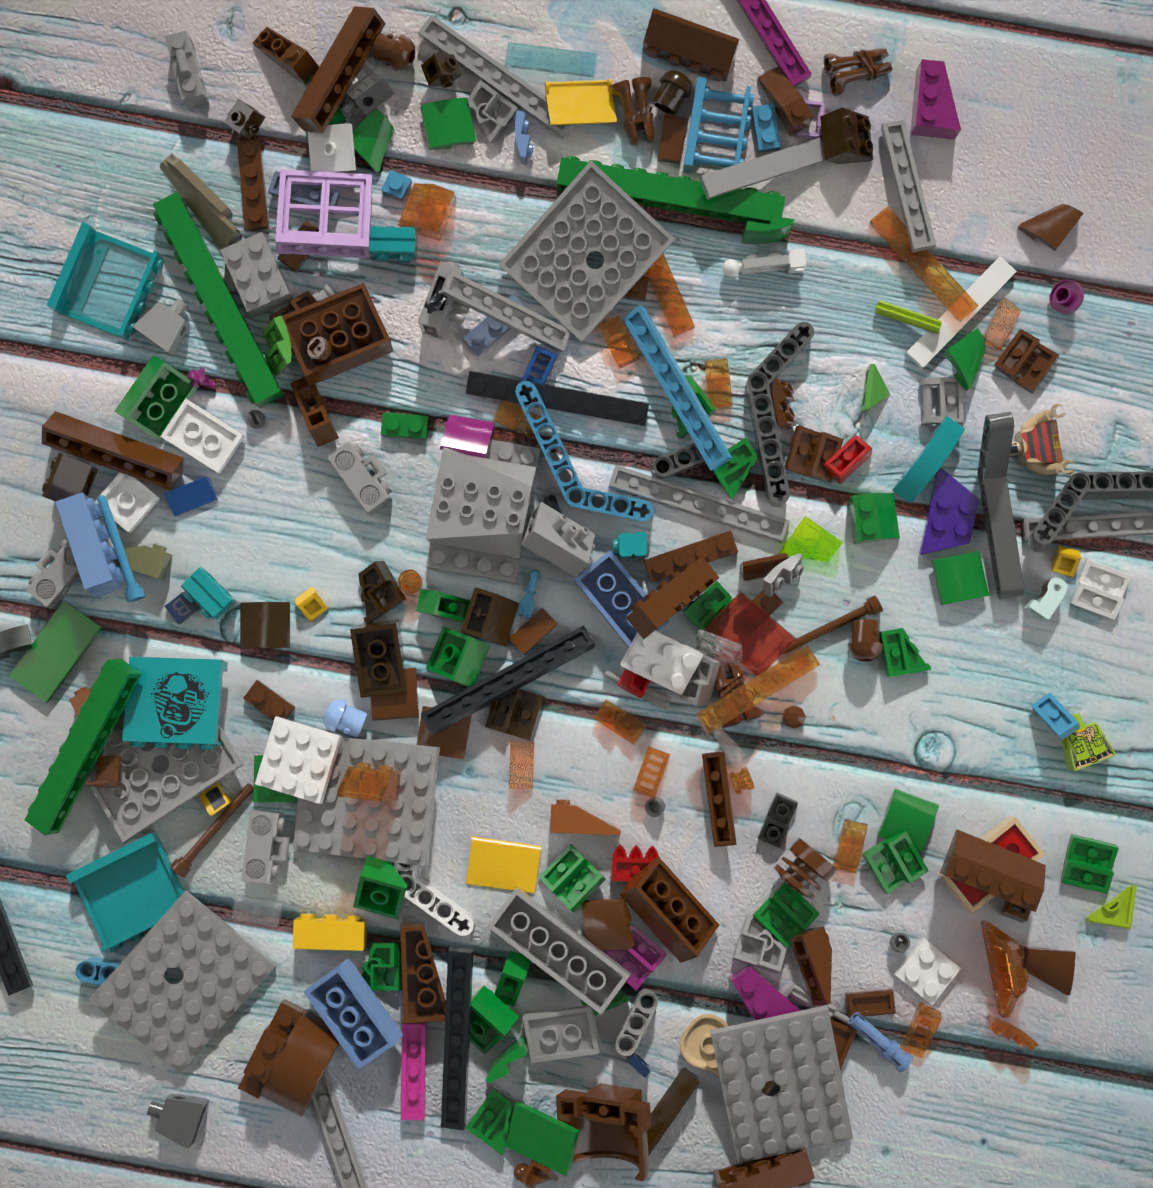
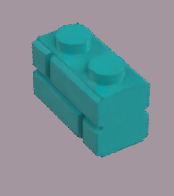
(393, 243)
(630, 546)
(207, 594)

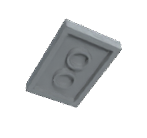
(561, 1034)

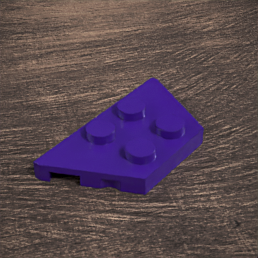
(949, 515)

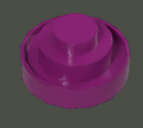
(1066, 297)

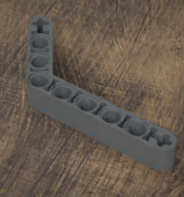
(759, 417)
(1089, 491)
(996, 504)

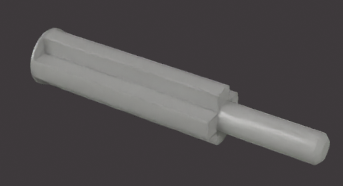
(649, 695)
(803, 996)

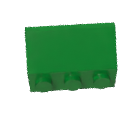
(155, 397)

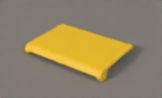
(580, 102)
(503, 864)

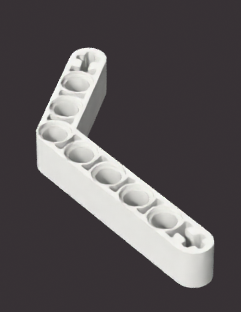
(438, 899)

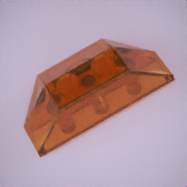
(1005, 968)

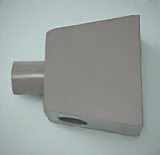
(164, 325)

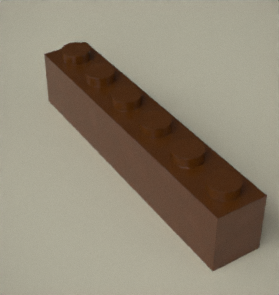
(338, 69)
(112, 450)

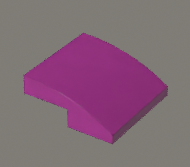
(467, 435)
(640, 960)

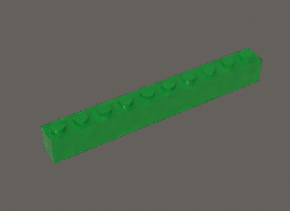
(680, 193)
(218, 300)

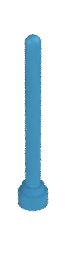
(133, 590)

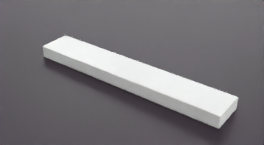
(980, 292)

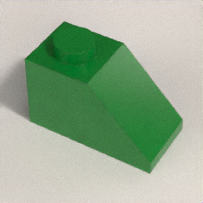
(442, 605)
(512, 978)

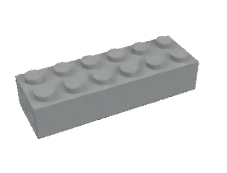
(559, 950)

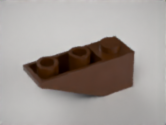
(287, 55)

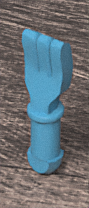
(527, 602)

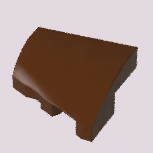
(1052, 226)
(1051, 966)

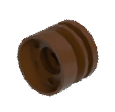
(805, 869)

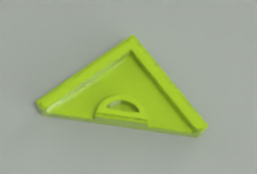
(1117, 911)

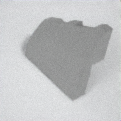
(492, 110)
(758, 947)

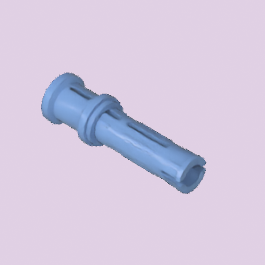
(888, 1048)

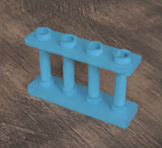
(700, 114)

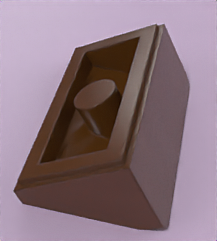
(761, 567)
(533, 631)

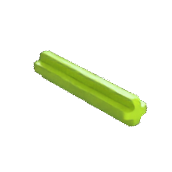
(908, 316)

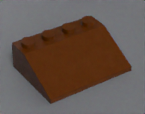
(348, 324)

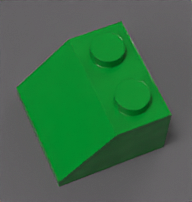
(873, 517)
(458, 657)
(380, 888)
(489, 1019)

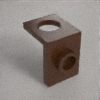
(107, 772)

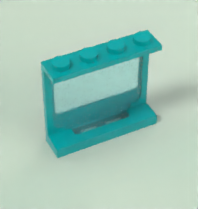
(105, 282)

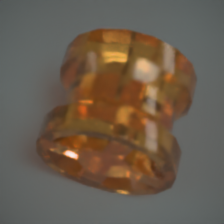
(407, 578)
(741, 781)

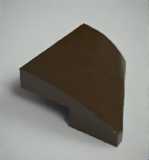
(379, 590)

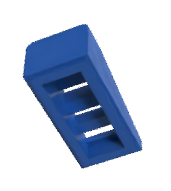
(550, 354)

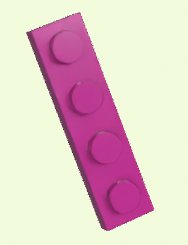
(413, 1071)

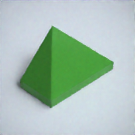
(874, 389)

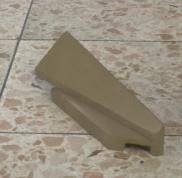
(202, 201)

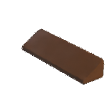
(719, 799)

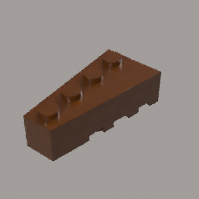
(671, 597)
(421, 986)
(770, 1172)

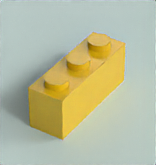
(330, 932)

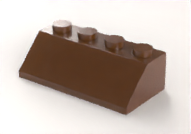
(690, 45)
(995, 870)
(670, 910)

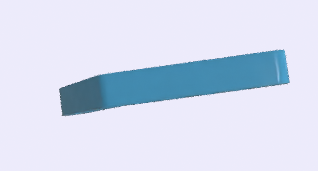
(565, 463)

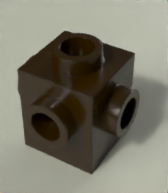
(441, 70)
(244, 120)

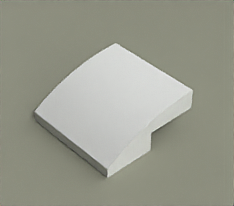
(1100, 589)

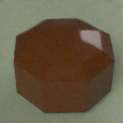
(794, 717)

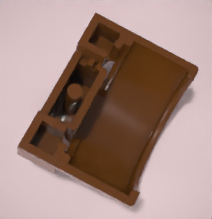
(291, 1064)
(610, 1124)

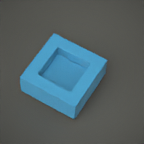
(396, 185)

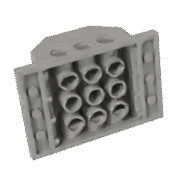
(482, 511)

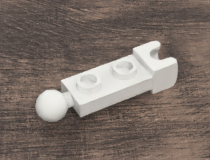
(792, 262)

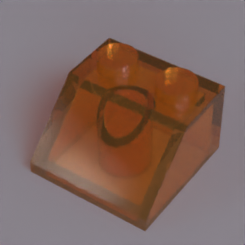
(428, 209)
(370, 783)

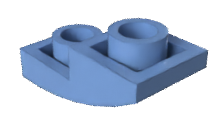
(524, 147)

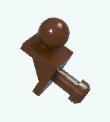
(533, 1174)

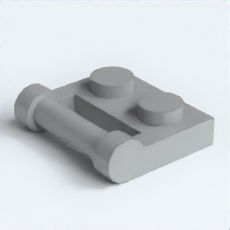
(949, 400)

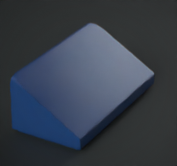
(191, 496)

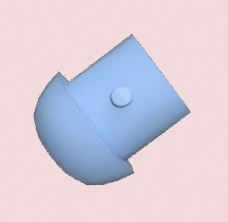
(344, 718)

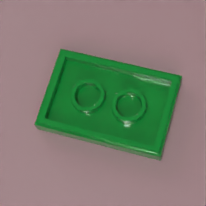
(542, 1138)

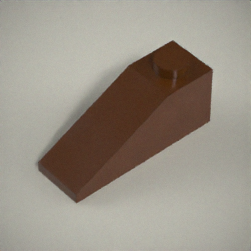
(787, 101)
(314, 412)
(815, 962)

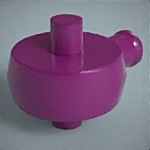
(199, 378)

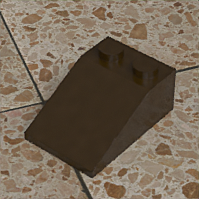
(379, 658)

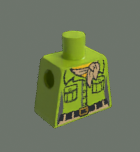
(1086, 746)

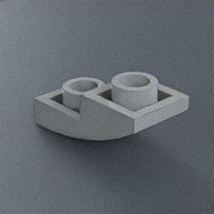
(784, 572)

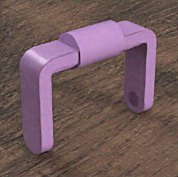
(817, 104)

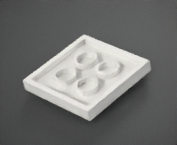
(298, 760)

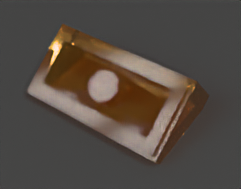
(1001, 324)
(521, 765)

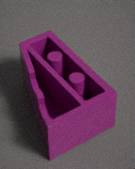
(933, 102)
(760, 995)

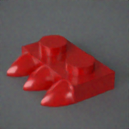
(627, 867)

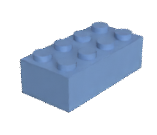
(90, 545)
(612, 594)
(353, 1013)

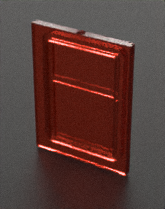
(758, 633)

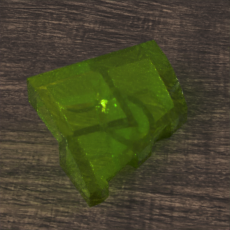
(811, 542)

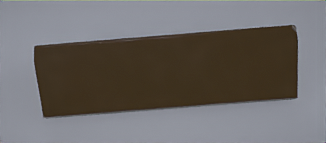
(670, 1105)

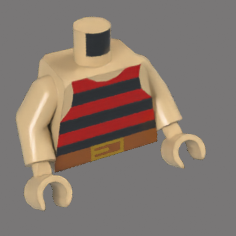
(1040, 444)

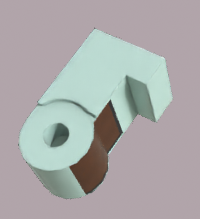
(1049, 599)

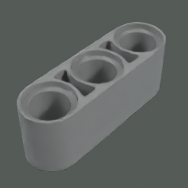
(636, 1033)

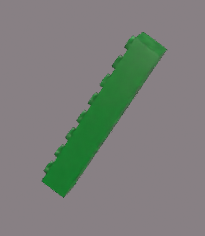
(83, 746)

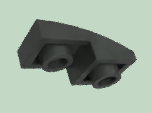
(14, 640)
(777, 820)

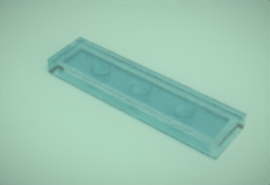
(551, 60)

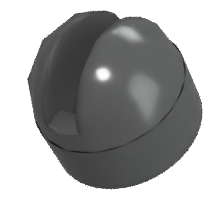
(260, 417)
(649, 809)
(903, 945)

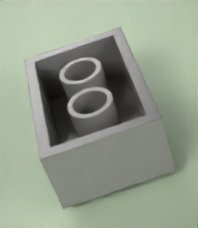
(256, 275)

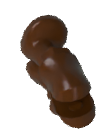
(863, 60)
(644, 118)
(726, 685)

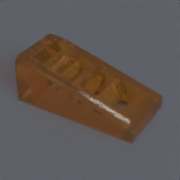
(646, 791)
(929, 1012)

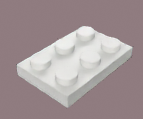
(202, 436)
(662, 660)

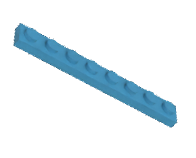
(677, 388)

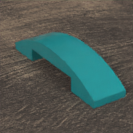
(929, 460)

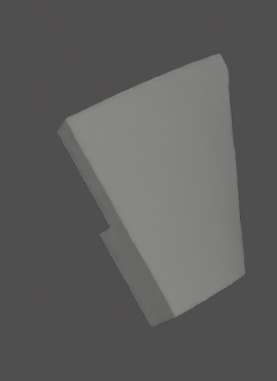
(702, 682)

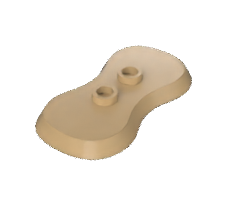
(698, 1048)

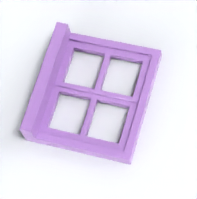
(321, 242)

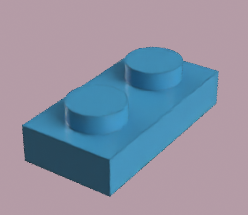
(766, 128)
(1055, 716)

